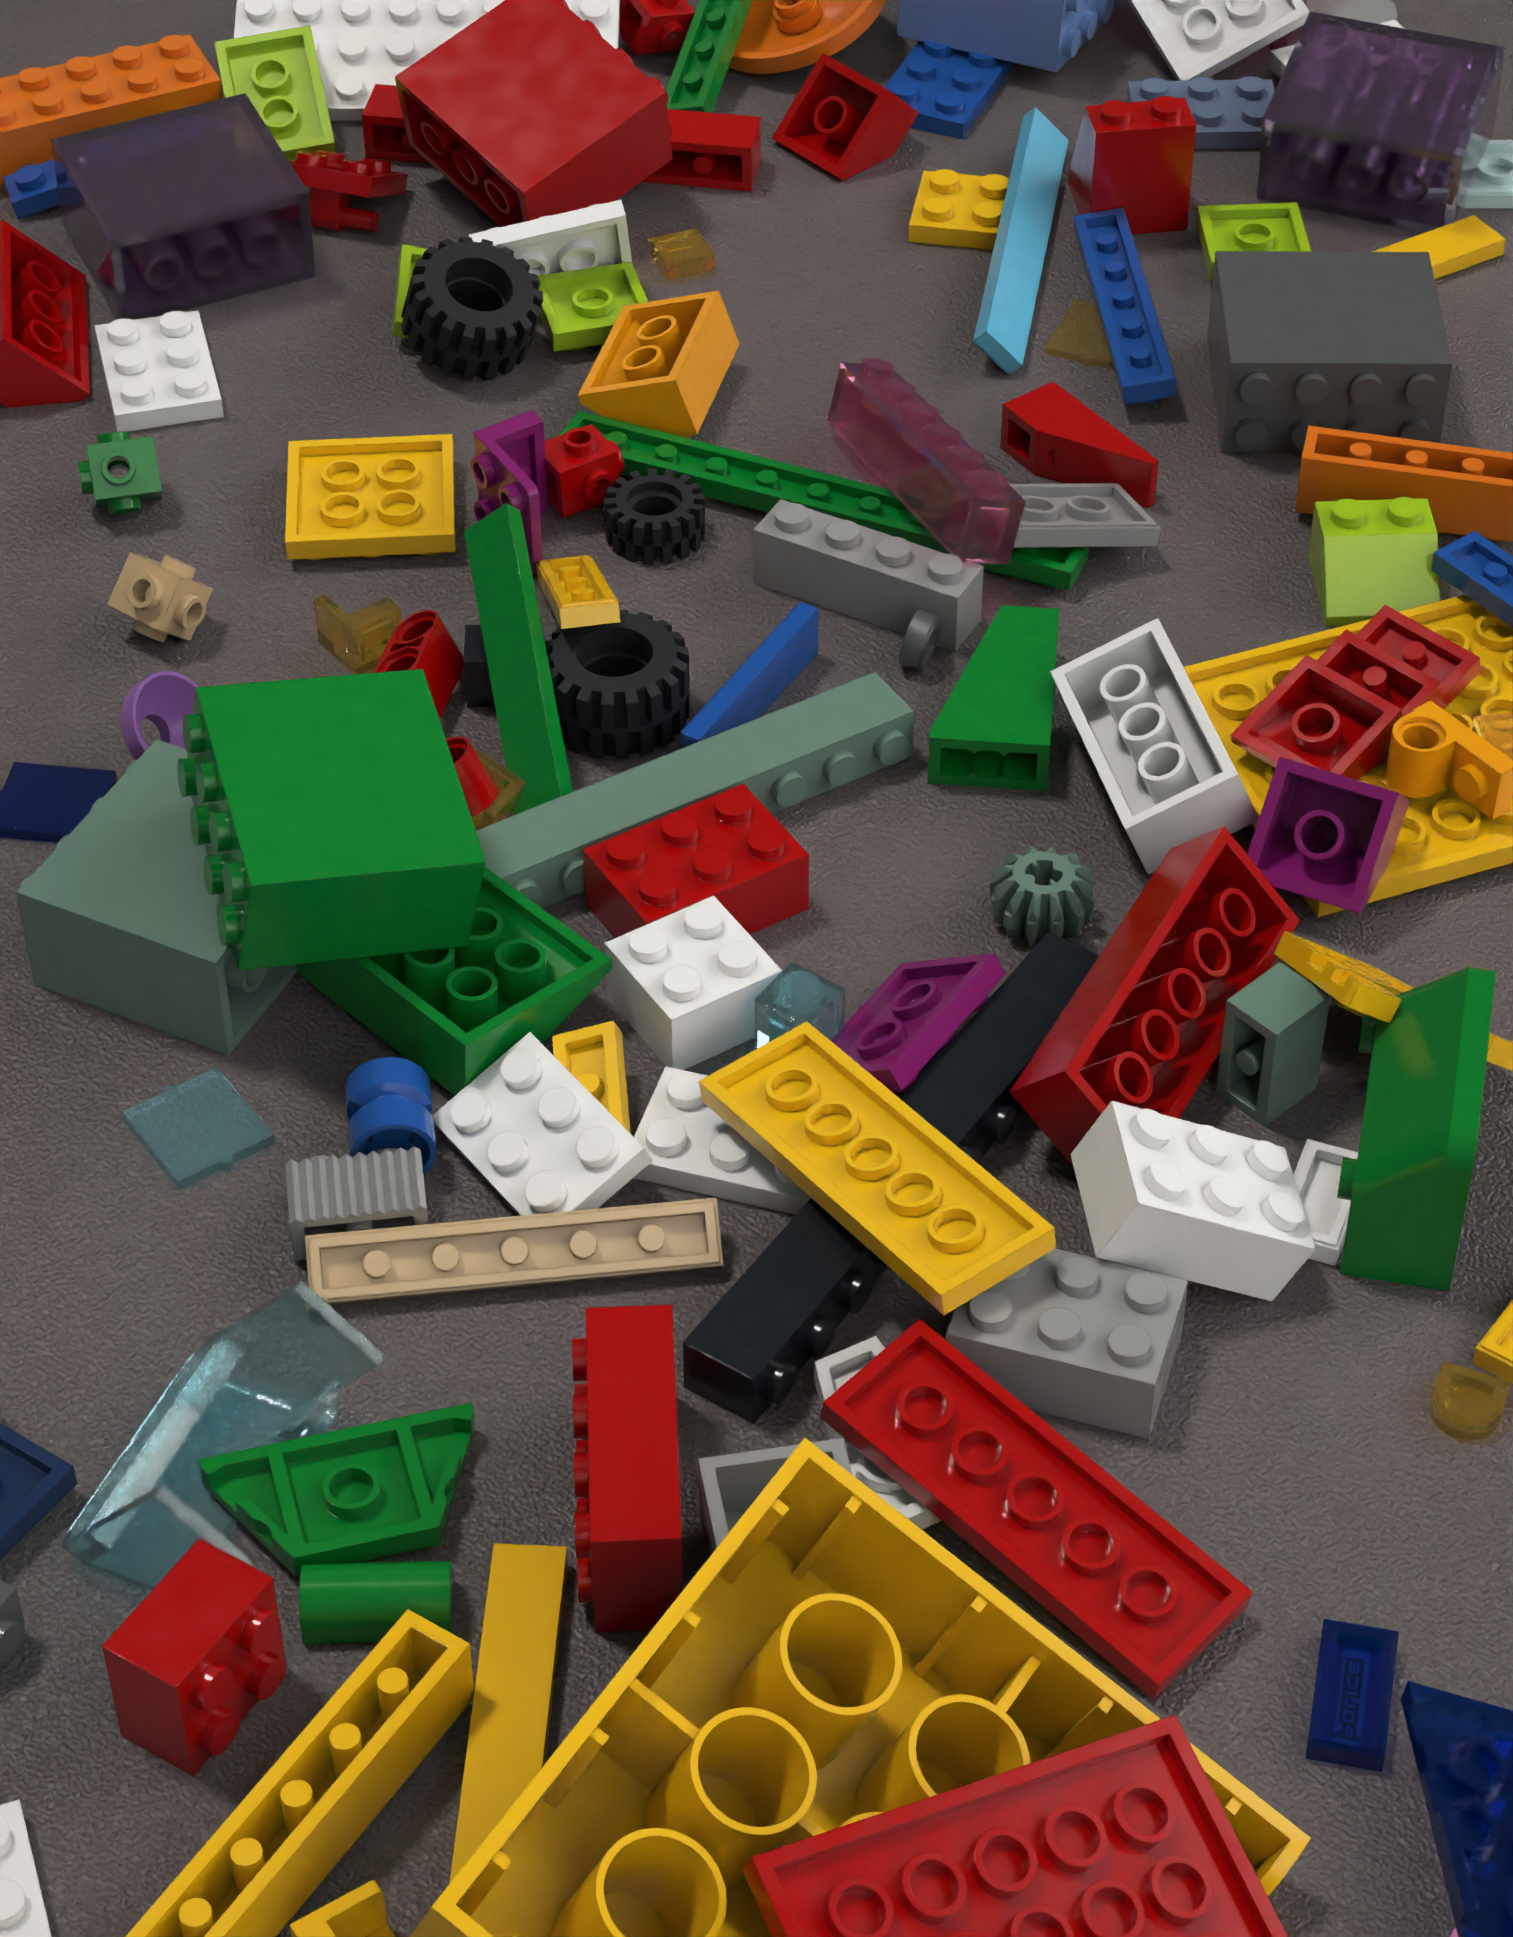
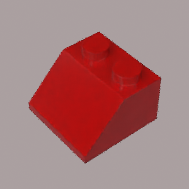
(844, 120)

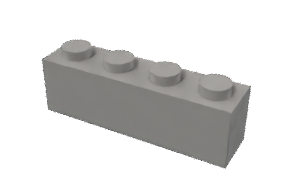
(865, 572)

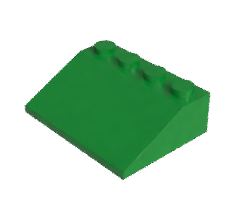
(471, 1002)

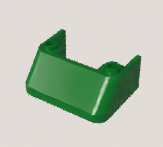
(1418, 1132)

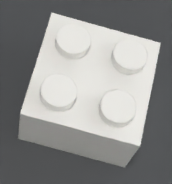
(689, 982)

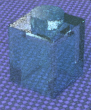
(795, 998)

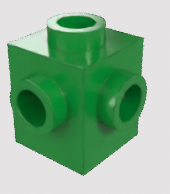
(120, 451)

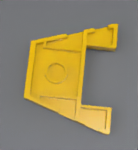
(1361, 986)

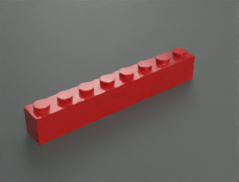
(706, 146)

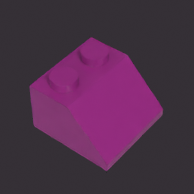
(1326, 834)

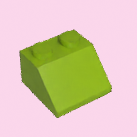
(1372, 557)

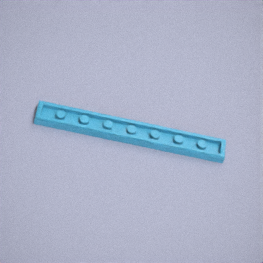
(1021, 242)

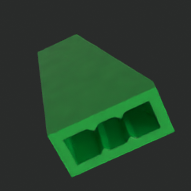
(1001, 708)

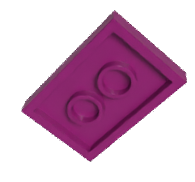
(916, 1015)

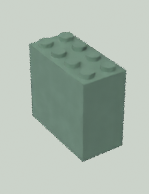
(129, 919)

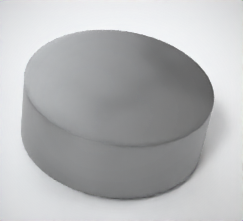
(920, 640)

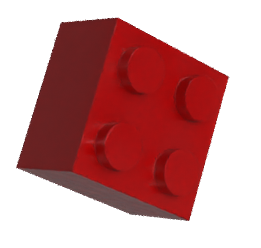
(196, 1657)

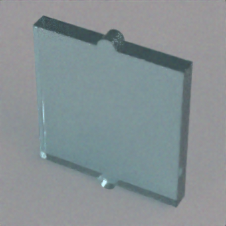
(198, 1128)

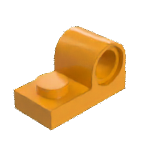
(1438, 752)

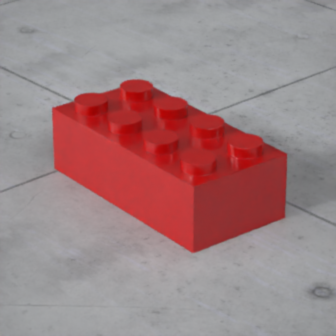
(627, 1467)

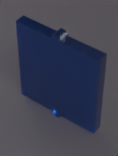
(49, 800)

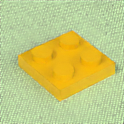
(958, 209)

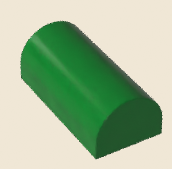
(368, 1598)

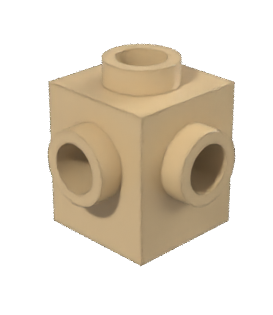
(160, 596)

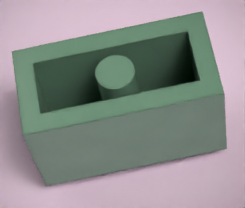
(1272, 1043)

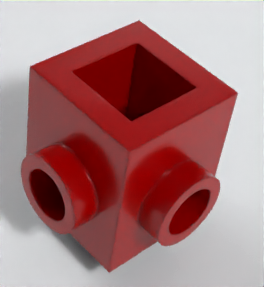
(654, 24)
(580, 469)

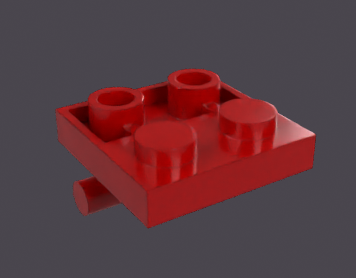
(337, 179)

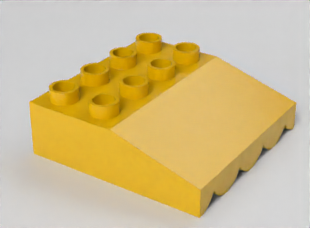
(785, 1693)

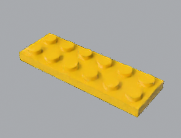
(878, 1167)

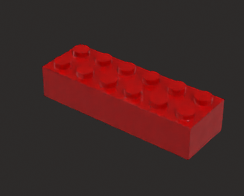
(1158, 992)

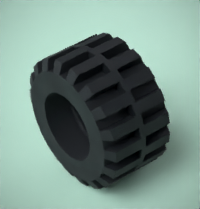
(464, 338)
(620, 685)

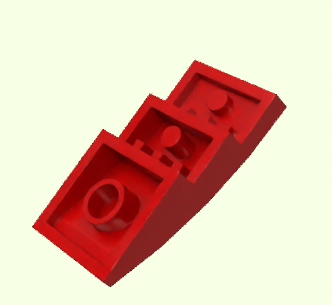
(1345, 704)

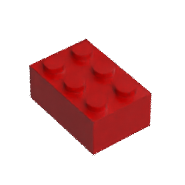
(708, 849)

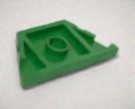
(348, 1489)

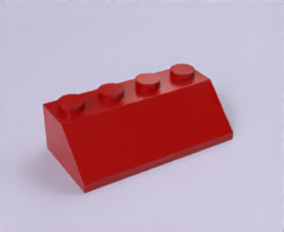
(40, 325)

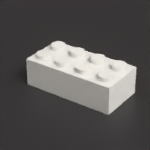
(1153, 743)

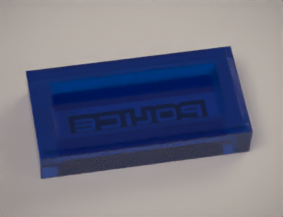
(1352, 1695)

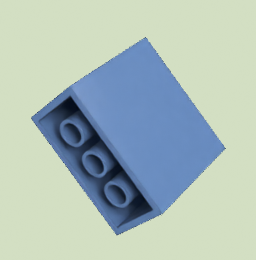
(1016, 31)

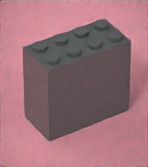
(1325, 346)

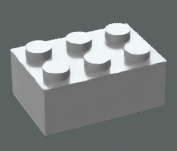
(1078, 1338)

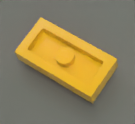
(598, 1063)

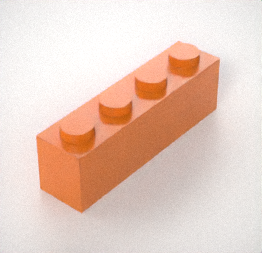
(1463, 484)

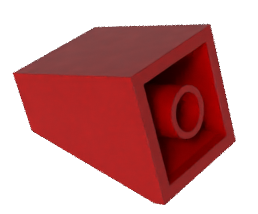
(1136, 160)

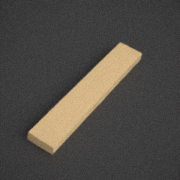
(514, 1251)

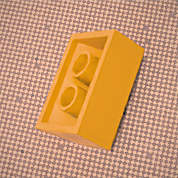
(663, 363)

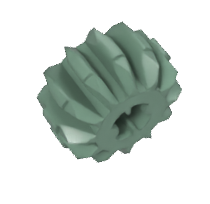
(1042, 894)

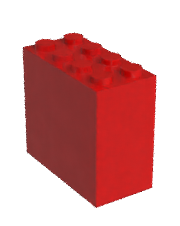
(535, 113)

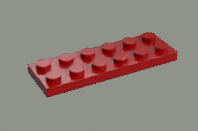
(1037, 1507)

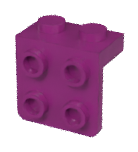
(512, 470)

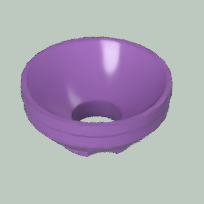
(164, 701)

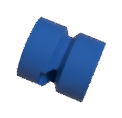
(390, 1108)

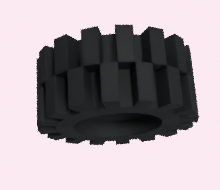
(654, 516)

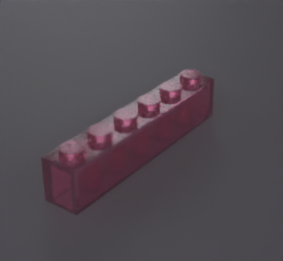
(925, 462)

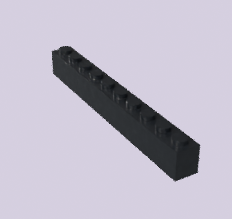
(815, 1268)

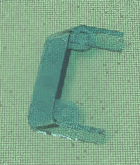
(240, 1390)

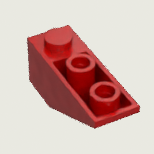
(1073, 445)

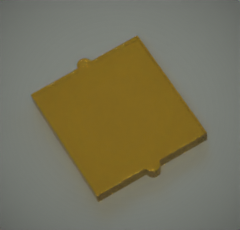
(1080, 336)

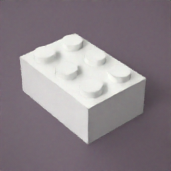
(1191, 1201)

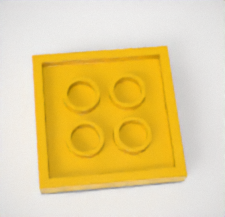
(370, 497)

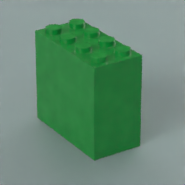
(330, 818)

